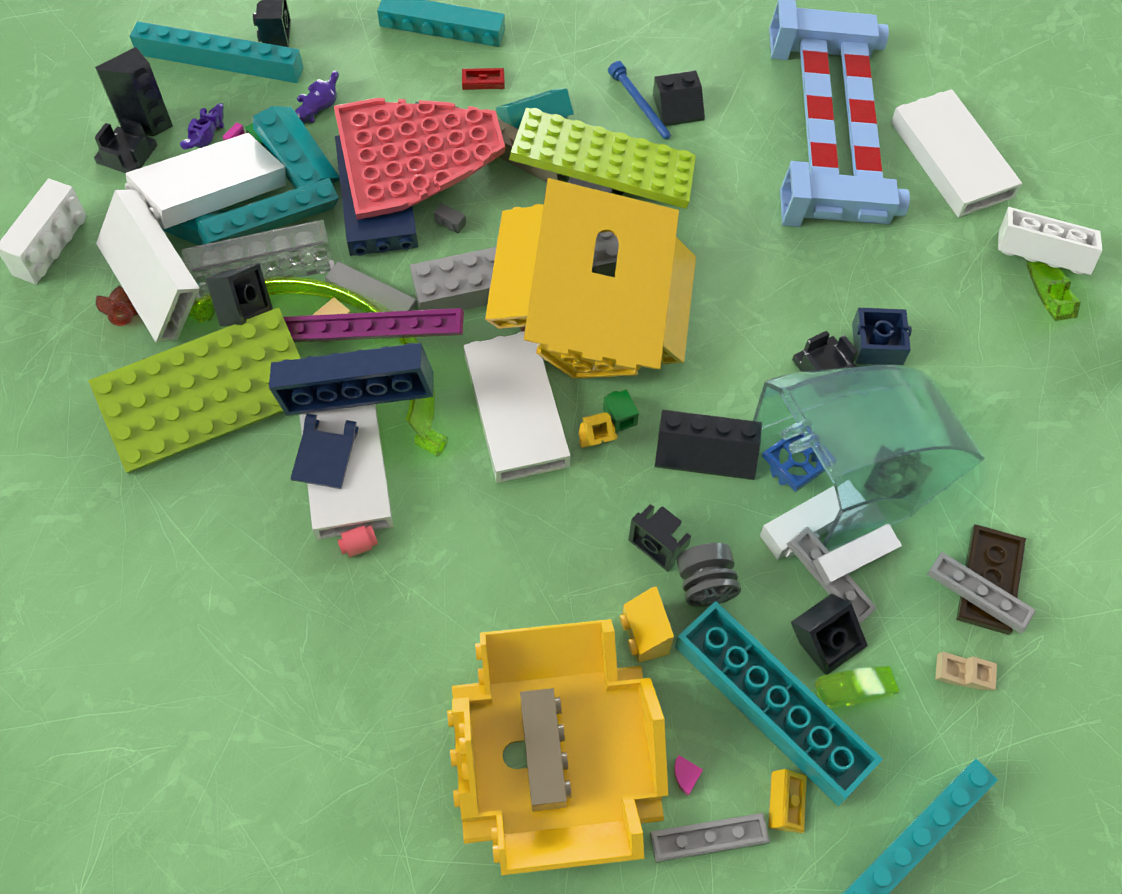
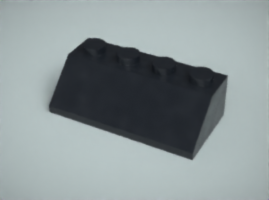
(134, 91)
(708, 444)

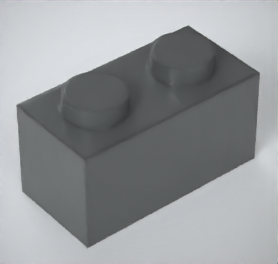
(449, 218)

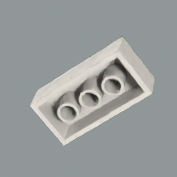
(42, 231)
(1049, 241)

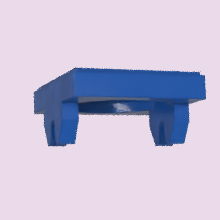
(796, 482)

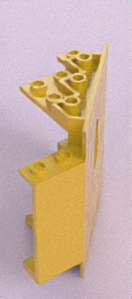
(586, 319)
(610, 743)

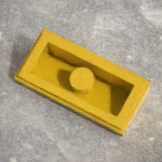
(787, 801)

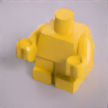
(596, 429)

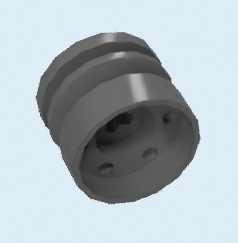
(708, 574)

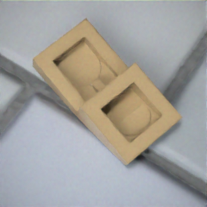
(966, 672)

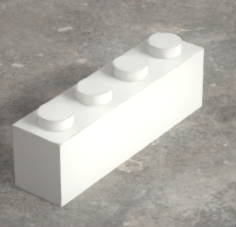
(815, 513)

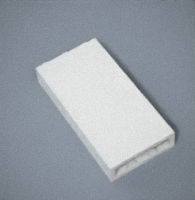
(955, 153)
(206, 179)
(147, 265)
(516, 407)
(365, 487)

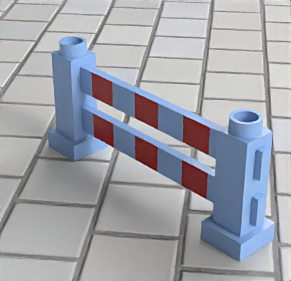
(821, 190)

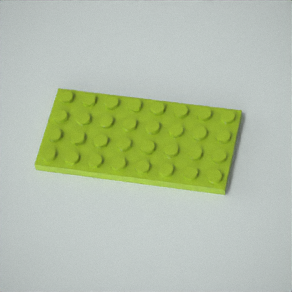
(604, 157)
(193, 390)

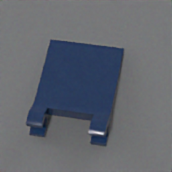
(323, 455)

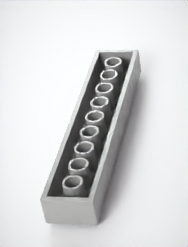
(466, 278)

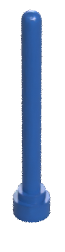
(618, 72)

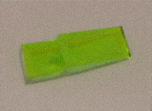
(1054, 290)
(856, 686)

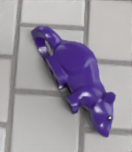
(321, 96)
(203, 130)

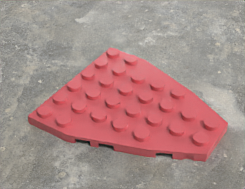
(412, 150)

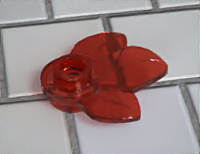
(117, 304)

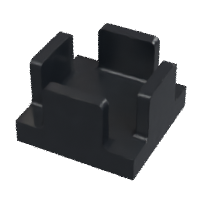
(124, 147)
(826, 353)
(654, 538)

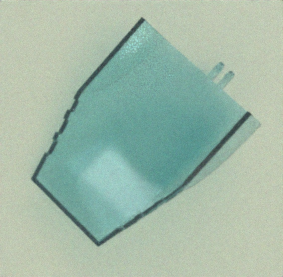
(879, 437)

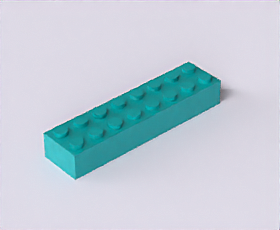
(777, 703)

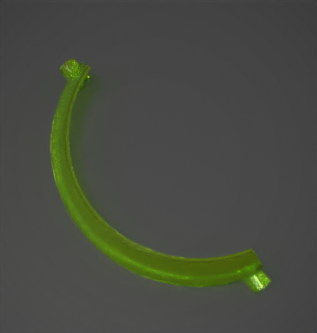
(420, 411)

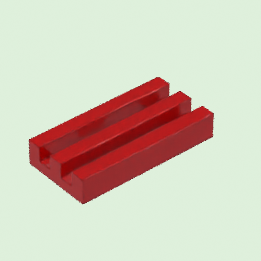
(483, 78)

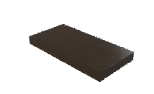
(999, 560)

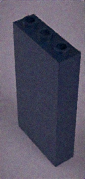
(374, 233)

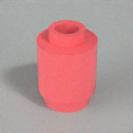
(357, 540)

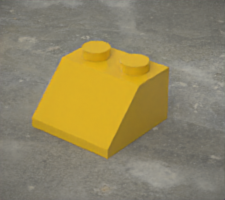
(647, 626)

